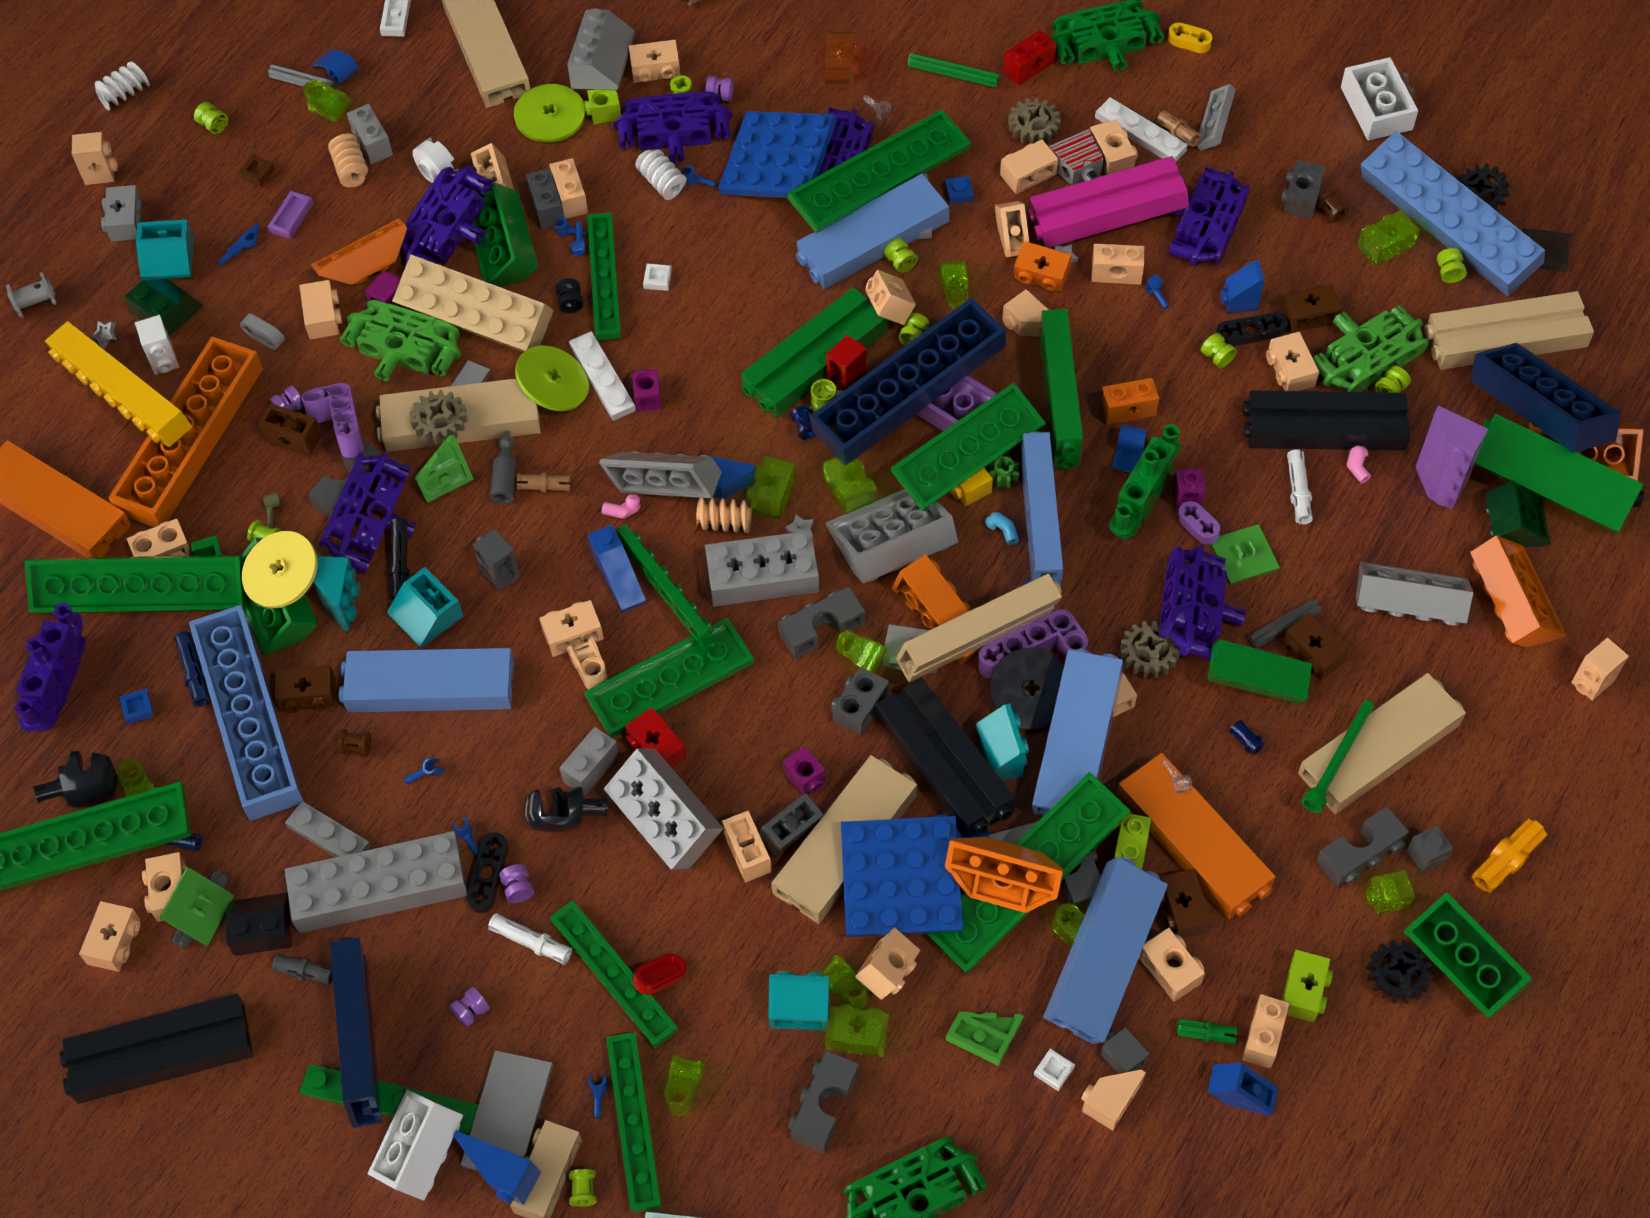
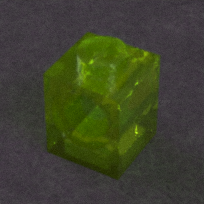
(1390, 892)

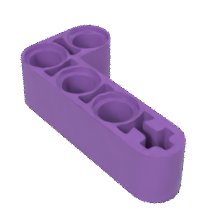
(337, 404)
(1022, 638)

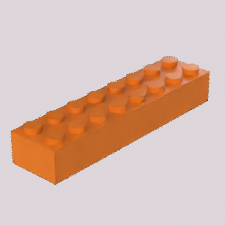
(209, 401)

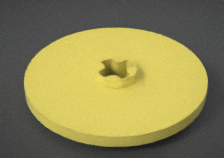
(276, 551)

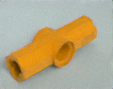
(1509, 855)

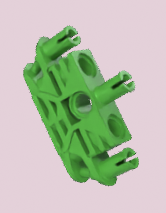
(402, 339)
(1370, 349)

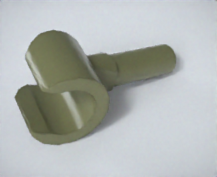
(271, 502)

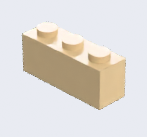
(553, 1155)

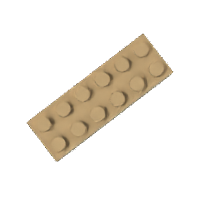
(472, 304)

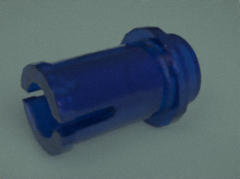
(1252, 742)

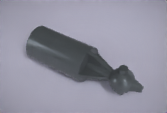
(504, 472)

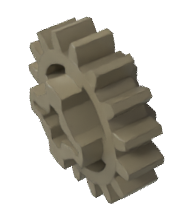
(1034, 121)
(438, 416)
(1146, 653)

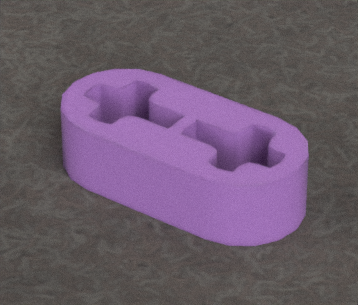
(1201, 520)

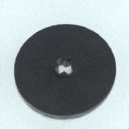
(1015, 673)

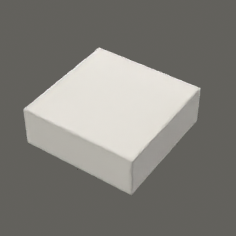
(657, 277)
(1054, 1069)

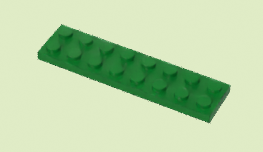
(878, 170)
(135, 583)
(93, 835)
(1063, 835)

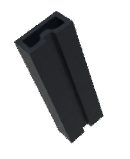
(1326, 420)
(945, 758)
(156, 1048)

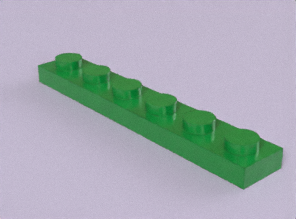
(604, 276)
(670, 592)
(613, 974)
(326, 1085)
(633, 1123)

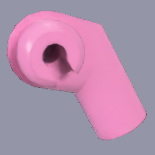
(1355, 463)
(624, 510)

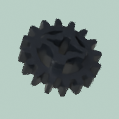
(1480, 179)
(1391, 980)

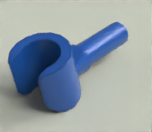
(691, 177)
(564, 228)
(578, 246)
(1152, 287)
(427, 768)
(465, 833)
(598, 1091)

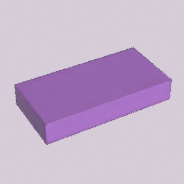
(290, 214)

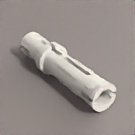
(1300, 494)
(539, 943)

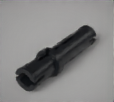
(398, 562)

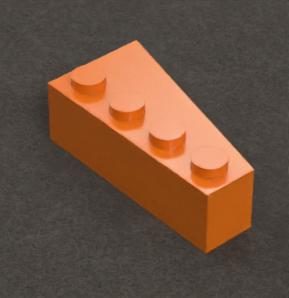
(931, 595)

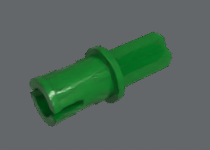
(1206, 1031)

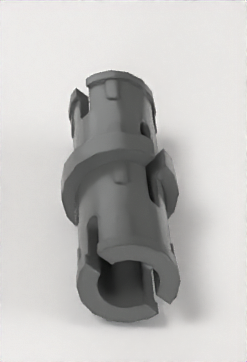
(302, 969)

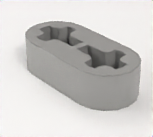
(262, 331)

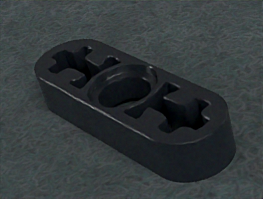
(1260, 322)
(484, 860)

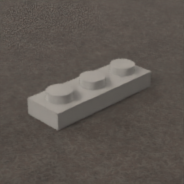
(1216, 116)
(325, 831)

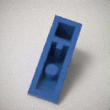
(616, 568)
(505, 1172)

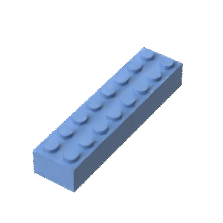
(1452, 213)
(246, 713)

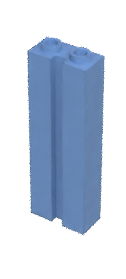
(866, 232)
(1041, 506)
(427, 680)
(1078, 725)
(1106, 950)

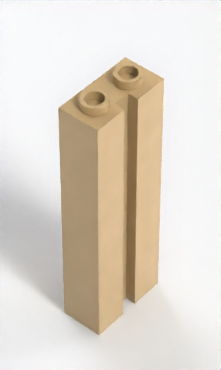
(487, 49)
(1537, 324)
(490, 413)
(978, 627)
(1386, 741)
(815, 871)

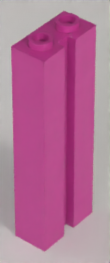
(1108, 202)

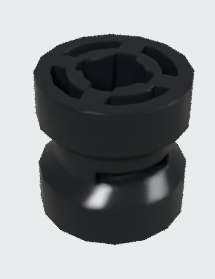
(569, 296)

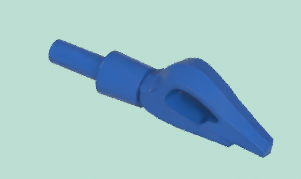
(243, 243)

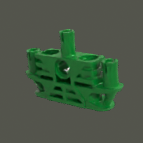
(1105, 33)
(1145, 483)
(922, 1169)

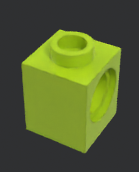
(603, 105)

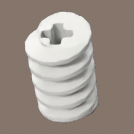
(120, 83)
(661, 173)

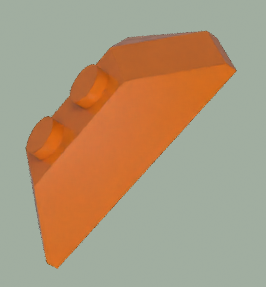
(364, 256)
(1003, 873)

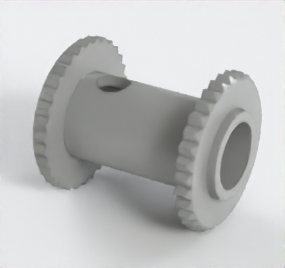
(31, 294)

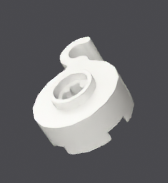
(432, 159)

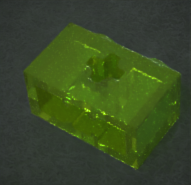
(1388, 237)
(849, 484)
(772, 487)
(870, 1038)

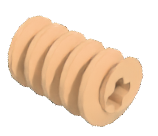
(348, 160)
(724, 515)

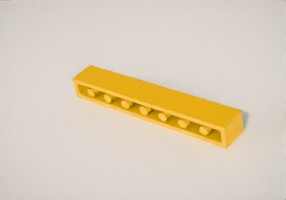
(118, 385)

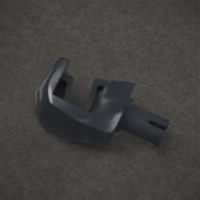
(82, 787)
(566, 809)

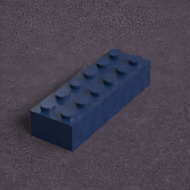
(1546, 397)

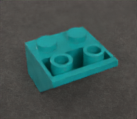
(164, 249)
(337, 589)
(424, 608)
(1002, 743)
(799, 1001)

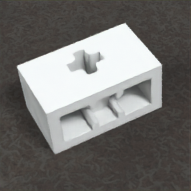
(157, 344)

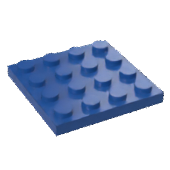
(776, 153)
(899, 877)

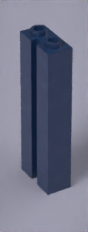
(355, 1033)

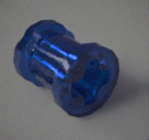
(803, 421)

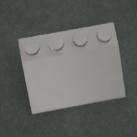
(891, 534)

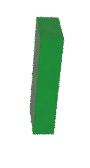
(1259, 672)

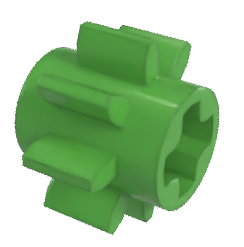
(1004, 471)

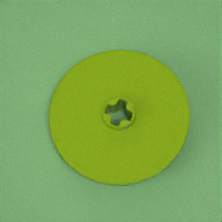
(550, 127)
(535, 374)

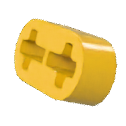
(1190, 37)

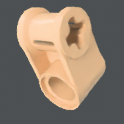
(588, 660)

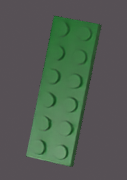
(967, 447)
(668, 678)

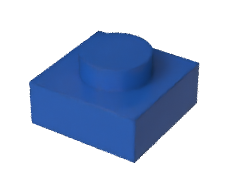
(959, 190)
(136, 706)

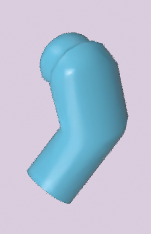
(1005, 524)

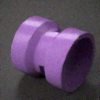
(721, 87)
(289, 399)
(516, 883)
(473, 1001)

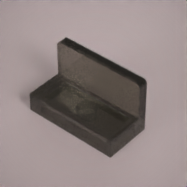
(1555, 247)

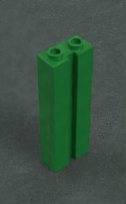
(800, 360)
(1060, 389)
(1557, 473)

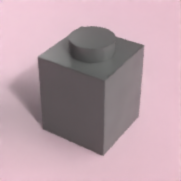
(1429, 849)
(1124, 1052)

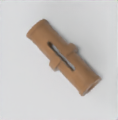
(1179, 128)
(543, 482)

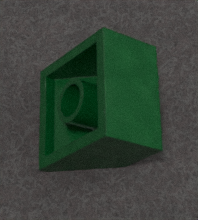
(163, 299)
(1517, 515)

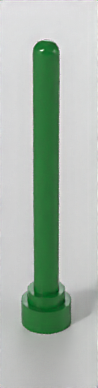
(1315, 799)

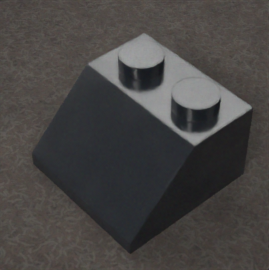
(258, 924)

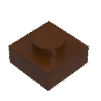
(257, 170)

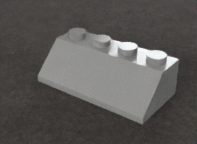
(600, 51)
(662, 474)
(1413, 593)

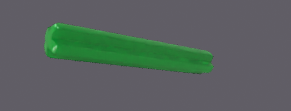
(953, 70)

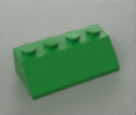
(507, 249)
(278, 626)
(1468, 956)

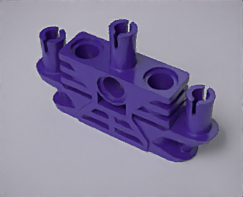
(673, 121)
(846, 139)
(446, 202)
(1197, 219)
(350, 502)
(1195, 601)
(50, 670)

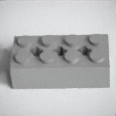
(762, 568)
(663, 808)

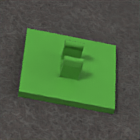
(1245, 554)
(196, 906)

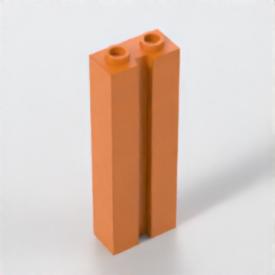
(58, 503)
(1197, 838)

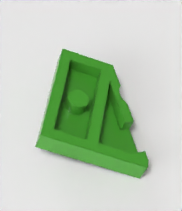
(443, 471)
(984, 1034)

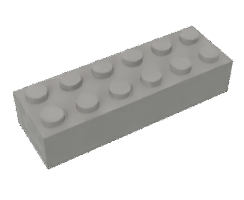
(375, 882)

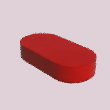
(659, 974)

